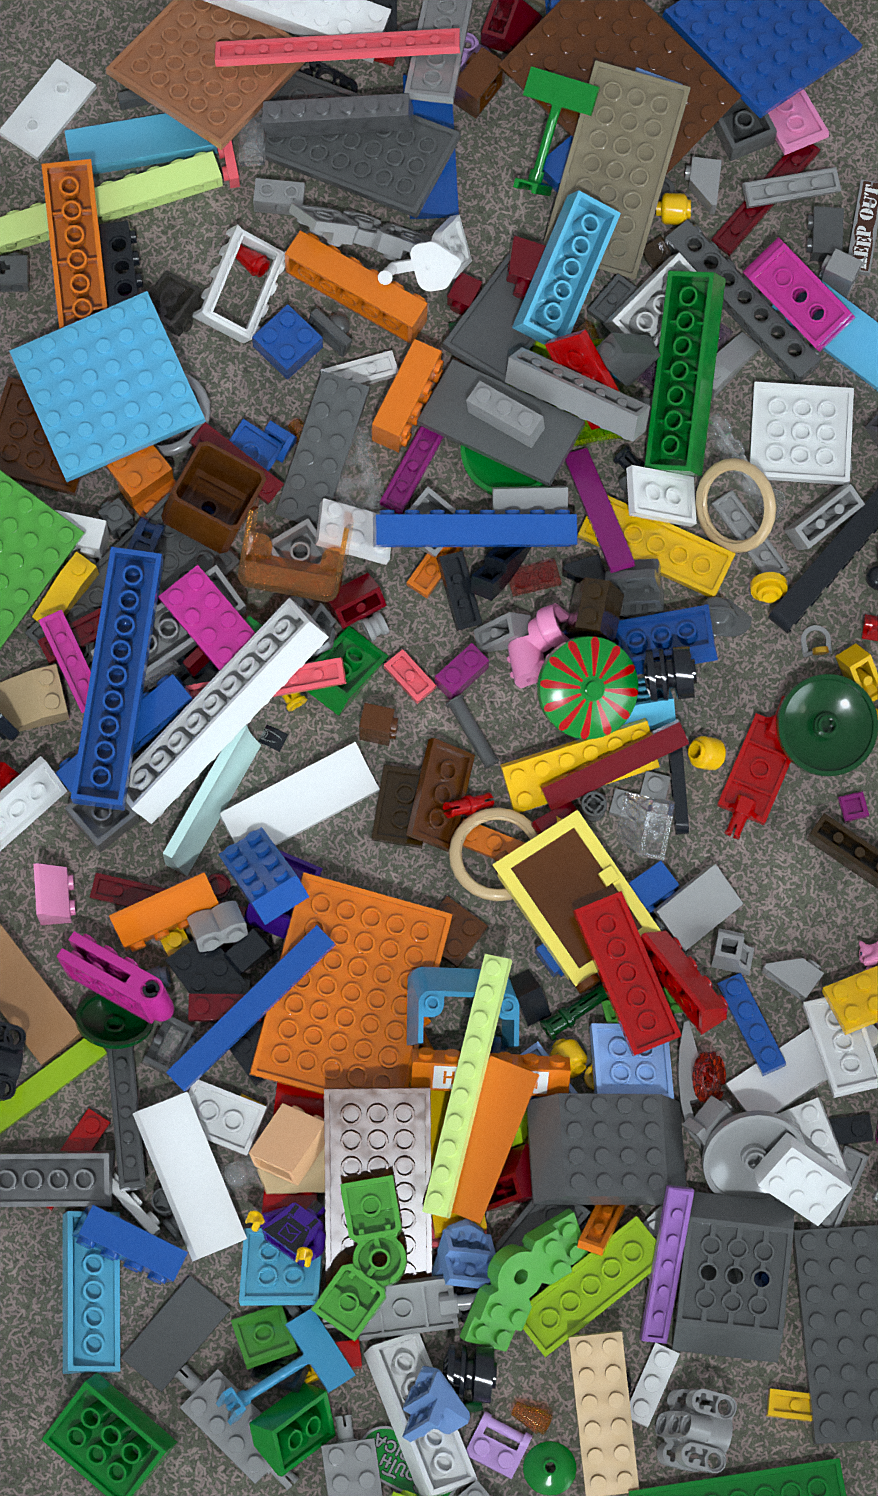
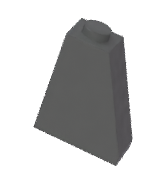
(628, 355)

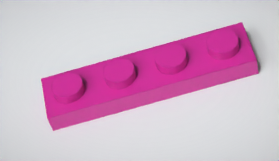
(67, 655)

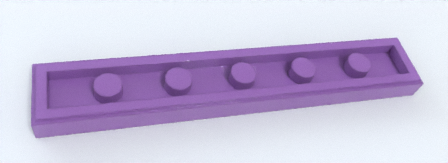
(666, 1264)

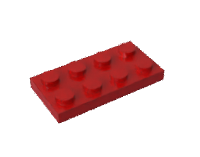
(580, 355)

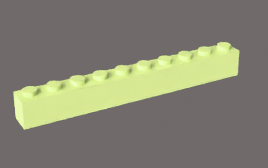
(119, 198)

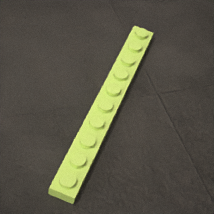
(467, 1086)

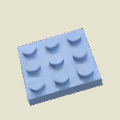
(620, 1072)

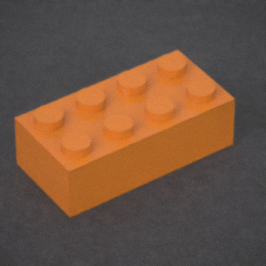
(406, 396)

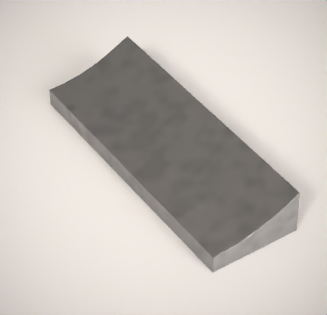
(56, 1178)

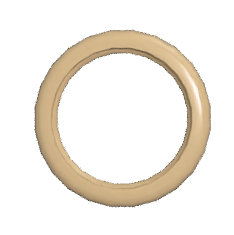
(768, 498)
(459, 837)

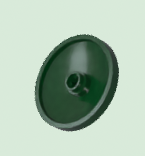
(827, 725)

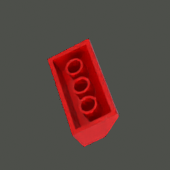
(684, 982)

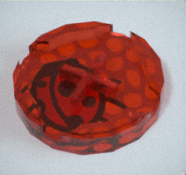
(708, 1076)

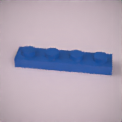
(751, 1024)

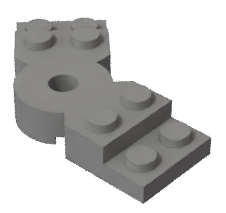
(359, 229)

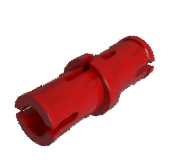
(468, 805)

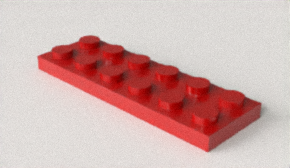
(627, 973)

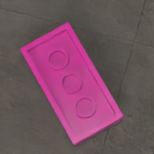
(207, 616)

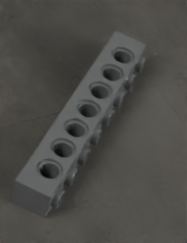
(744, 314)

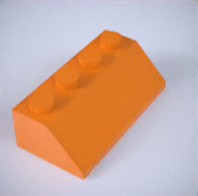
(163, 912)

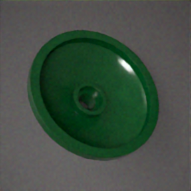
(109, 1024)

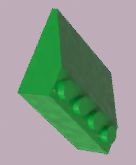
(108, 1439)

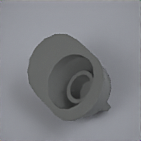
(727, 617)

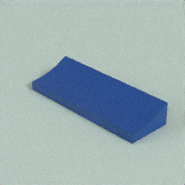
(444, 196)
(667, 630)

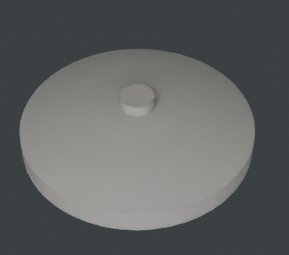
(739, 1147)

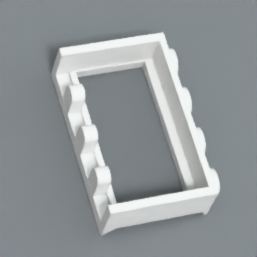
(220, 275)

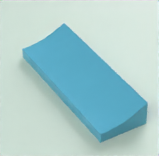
(134, 143)
(856, 344)
(89, 1305)

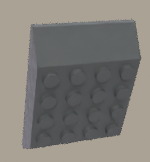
(604, 1148)

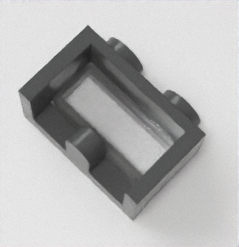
(169, 1045)

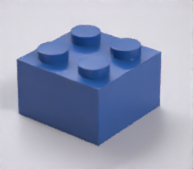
(287, 342)

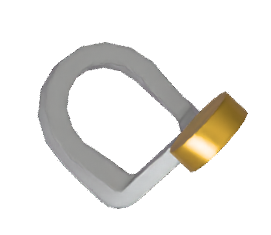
(823, 650)

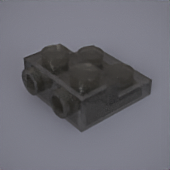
(176, 302)

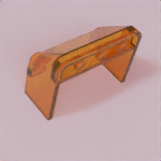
(289, 576)

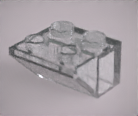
(645, 825)

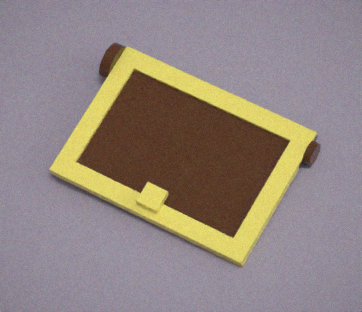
(555, 877)

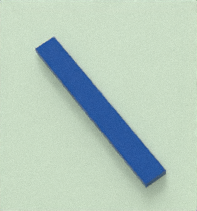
(250, 1008)

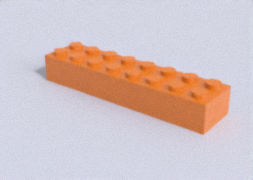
(74, 240)

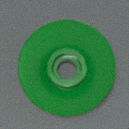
(546, 1482)

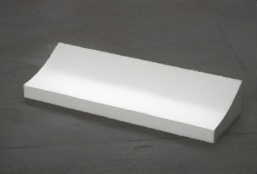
(303, 797)
(789, 1083)
(189, 1176)
(438, 1459)

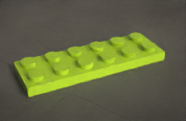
(590, 1287)

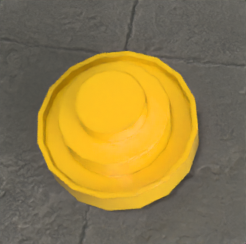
(768, 587)

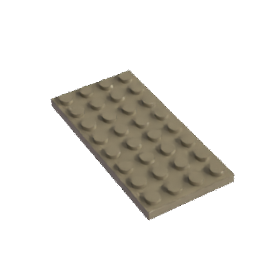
(624, 157)

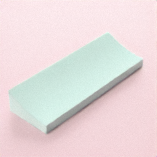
(210, 802)

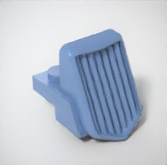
(464, 1255)
(433, 1406)

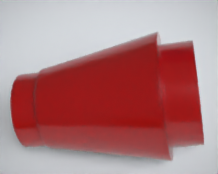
(252, 261)

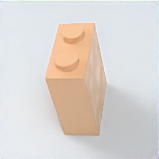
(289, 1144)

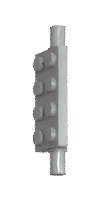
(416, 1308)
(212, 1420)
(351, 1464)

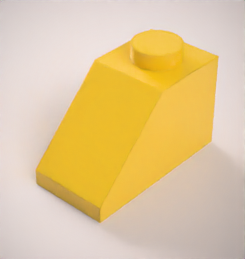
(859, 667)

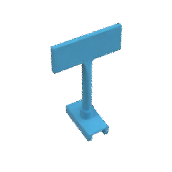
(317, 1350)

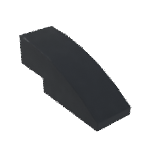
(497, 571)

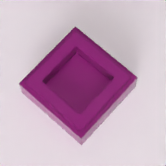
(853, 806)

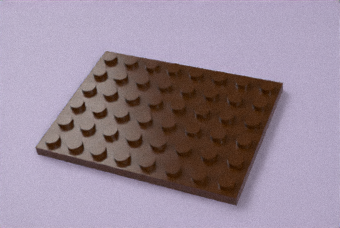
(627, 37)

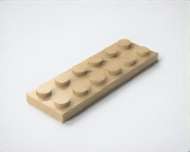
(603, 1413)

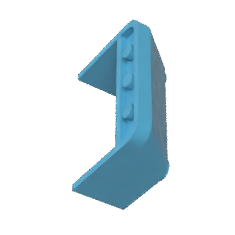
(426, 999)

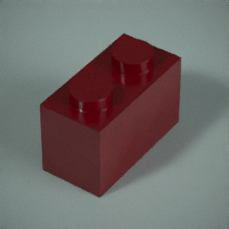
(356, 600)

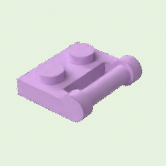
(493, 1453)

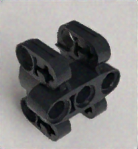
(10, 1058)

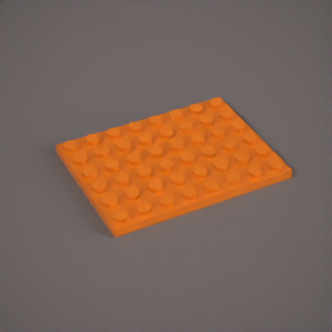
(350, 1010)

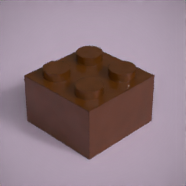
(478, 82)

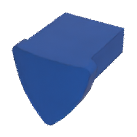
(284, 437)

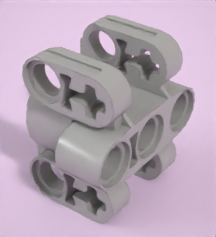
(695, 1430)

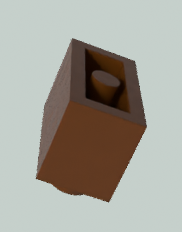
(378, 724)

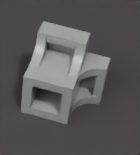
(732, 952)

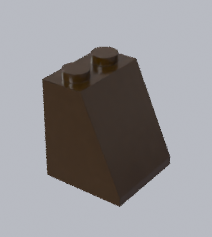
(595, 609)

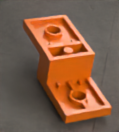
(143, 478)

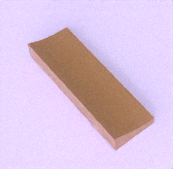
(32, 1004)

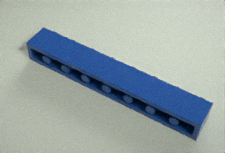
(474, 529)

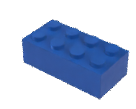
(263, 875)
(129, 1244)

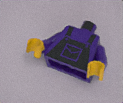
(293, 1230)

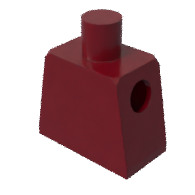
(522, 264)

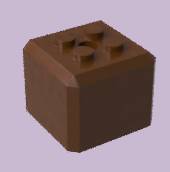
(216, 481)

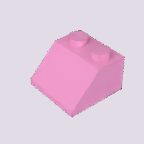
(53, 894)

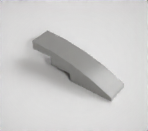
(685, 1061)

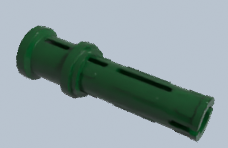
(567, 1016)

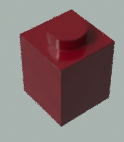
(463, 293)

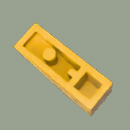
(67, 587)

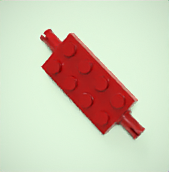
(755, 775)

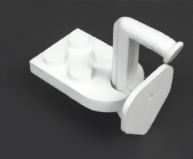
(435, 260)

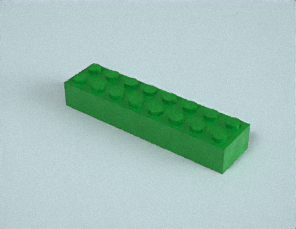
(685, 372)

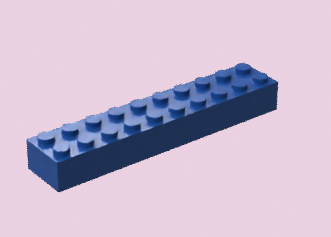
(117, 678)

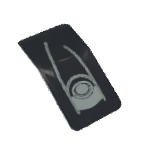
(273, 738)

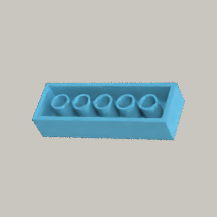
(566, 268)

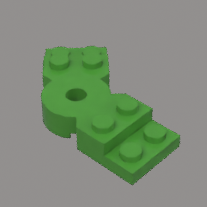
(517, 1275)
(359, 1287)

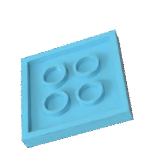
(273, 1277)

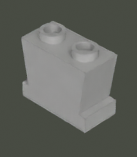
(707, 1119)

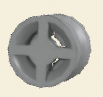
(374, 626)

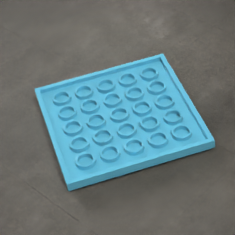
(107, 386)

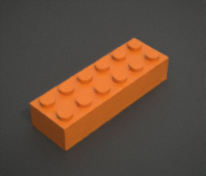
(356, 286)

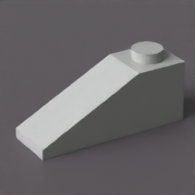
(732, 360)

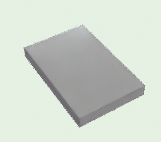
(530, 498)
(698, 906)

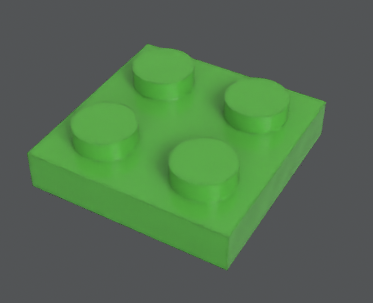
(263, 1336)

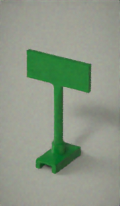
(560, 93)

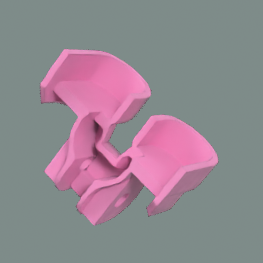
(527, 651)

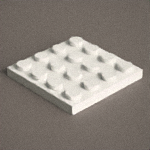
(802, 432)

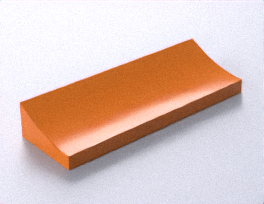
(495, 1125)

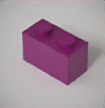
(462, 671)

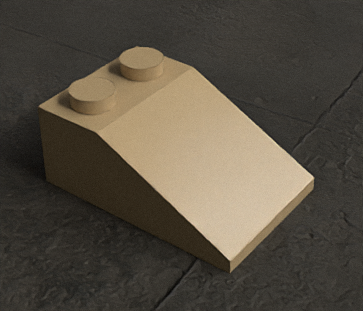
(33, 699)

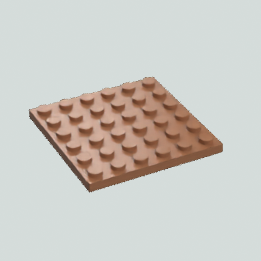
(177, 70)

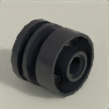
(670, 673)
(471, 1373)

